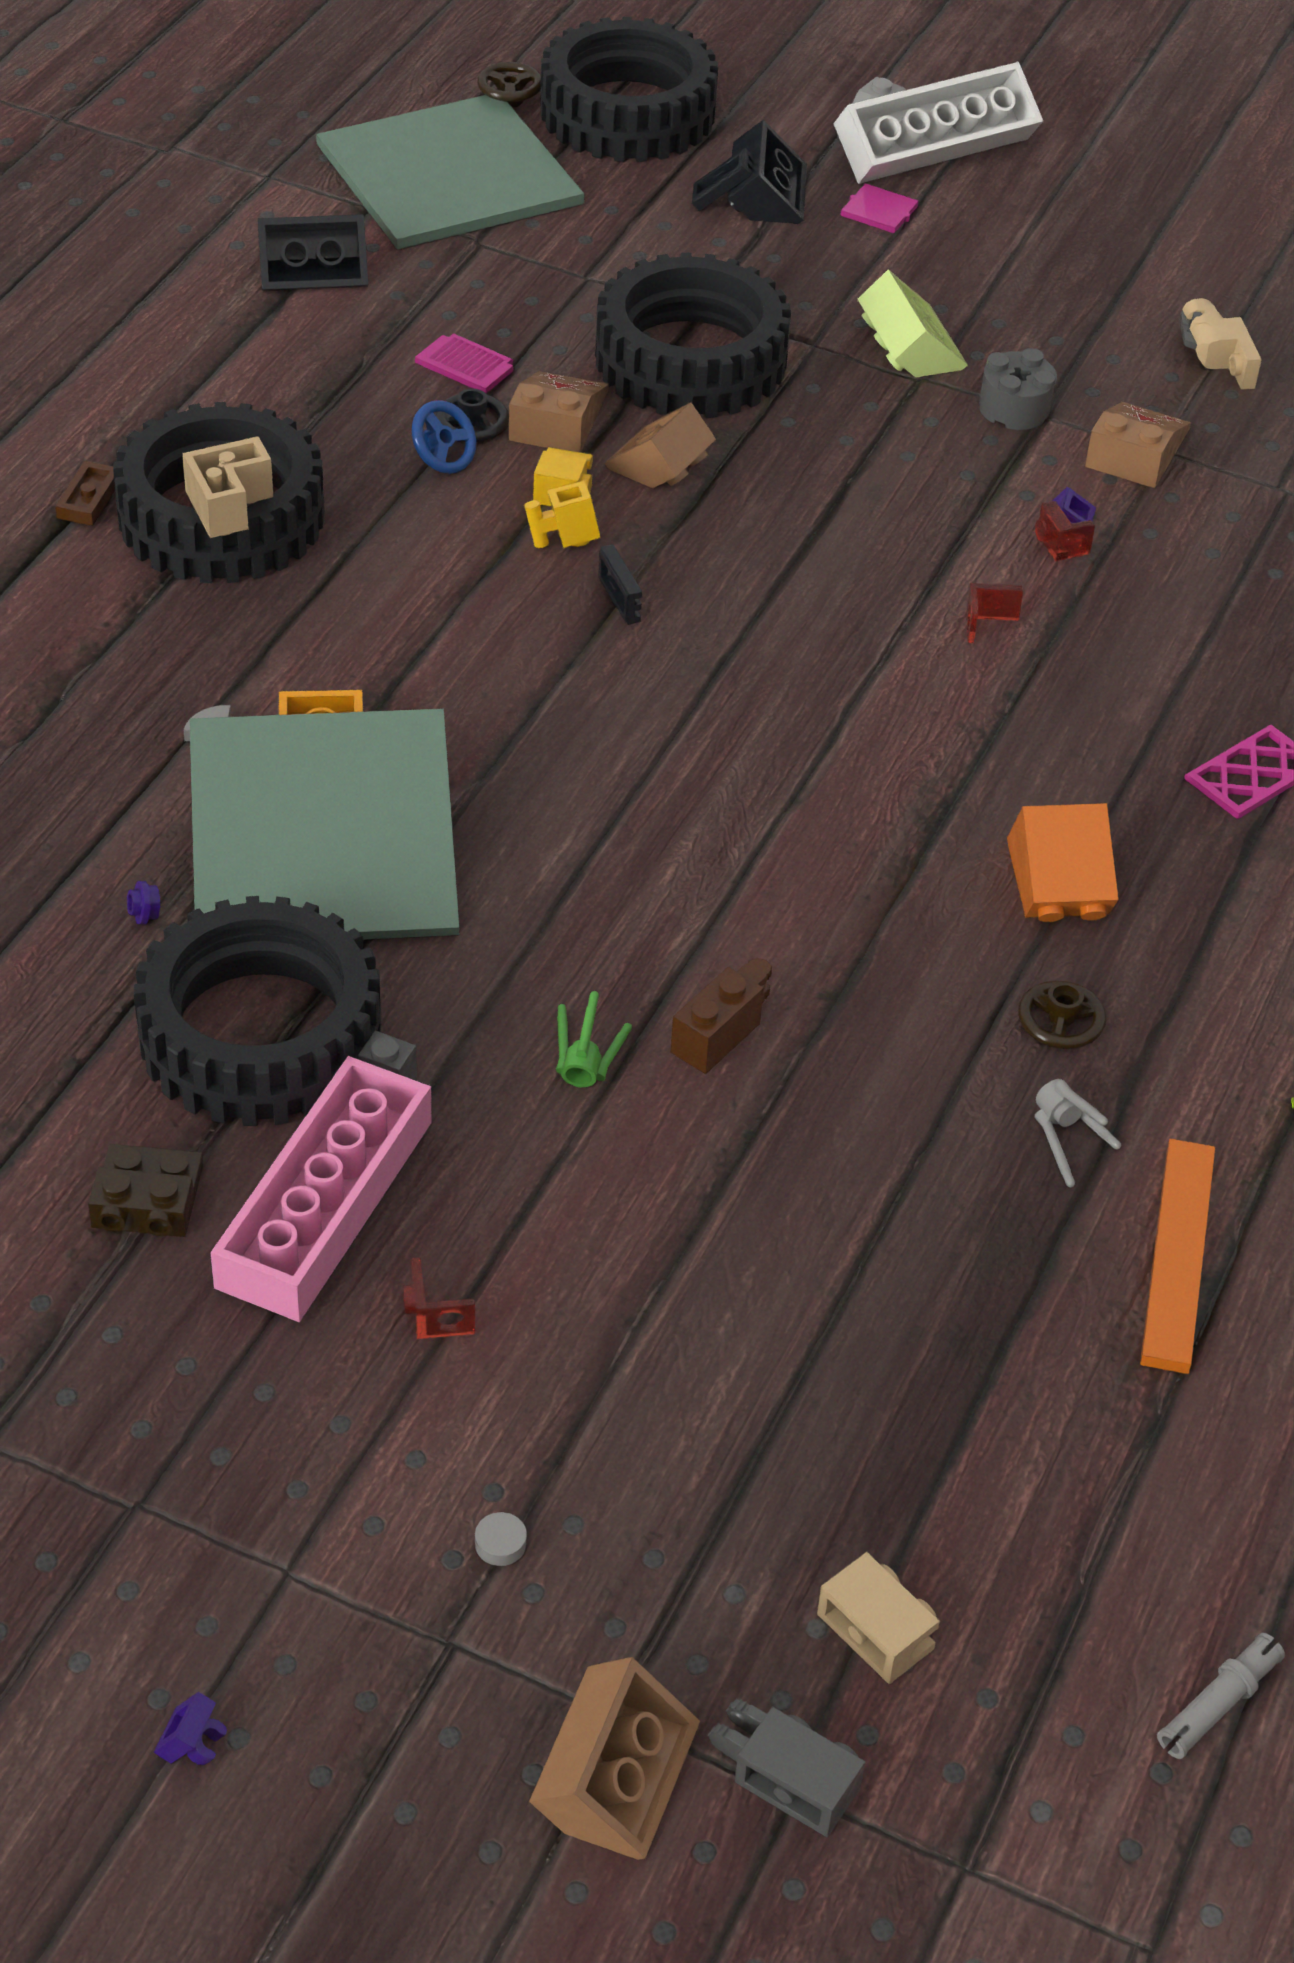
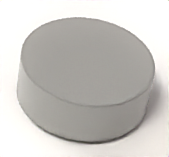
(500, 1539)

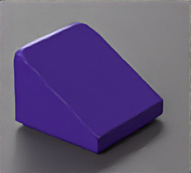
(1075, 506)

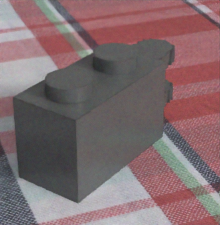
(790, 1765)

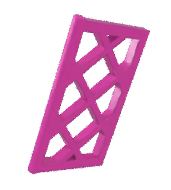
(1259, 795)

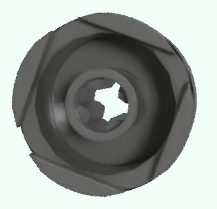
(1017, 389)

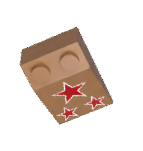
(555, 410)
(1135, 443)

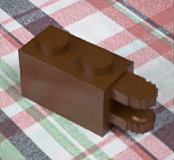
(721, 1015)

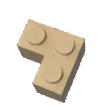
(225, 480)

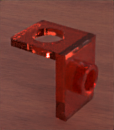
(992, 602)
(428, 1313)

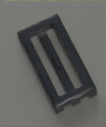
(722, 179)
(620, 584)

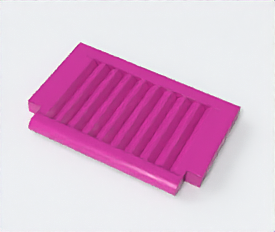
(466, 362)

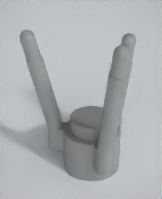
(1064, 1107)

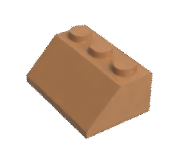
(616, 1759)

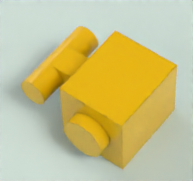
(559, 469)
(570, 515)

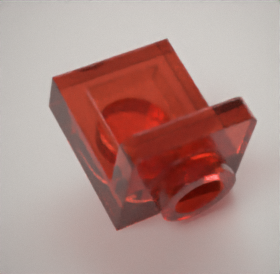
(1060, 536)

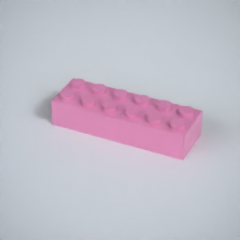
(321, 1189)

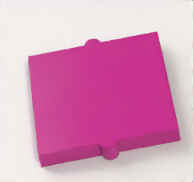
(879, 208)

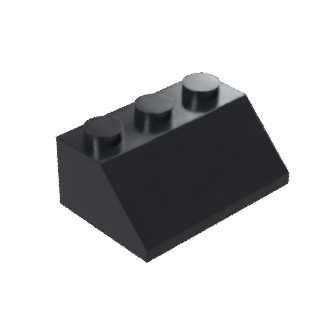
(777, 179)
(312, 252)

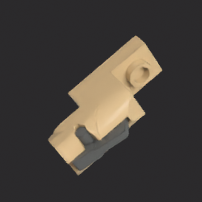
(1220, 341)

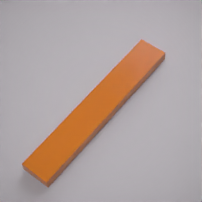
(1178, 1257)

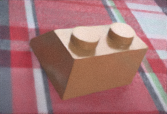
(664, 449)

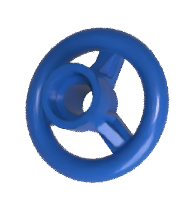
(437, 438)

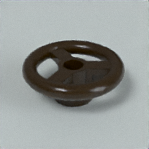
(510, 86)
(1064, 1004)

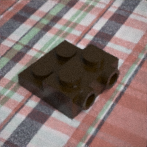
(145, 1190)

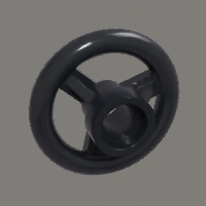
(474, 405)

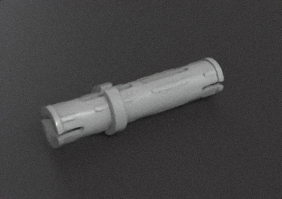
(1235, 1681)

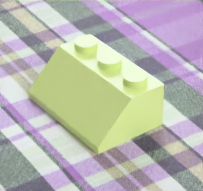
(909, 329)

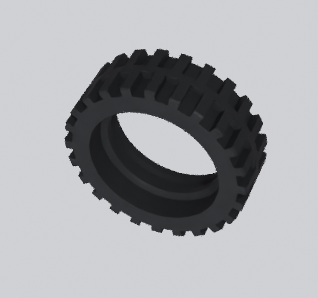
(620, 123)
(695, 292)
(174, 533)
(240, 943)

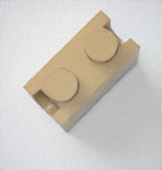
(878, 1617)

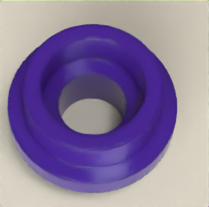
(143, 902)

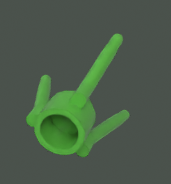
(582, 1061)

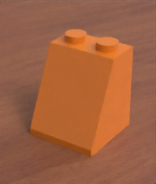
(1064, 861)

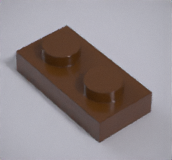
(86, 494)

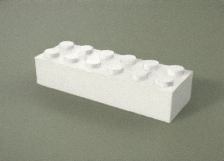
(937, 122)

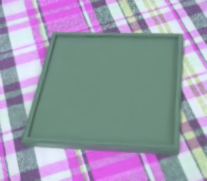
(449, 170)
(328, 816)

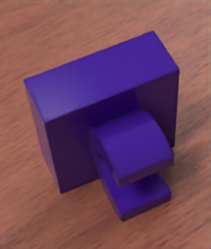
(186, 1728)

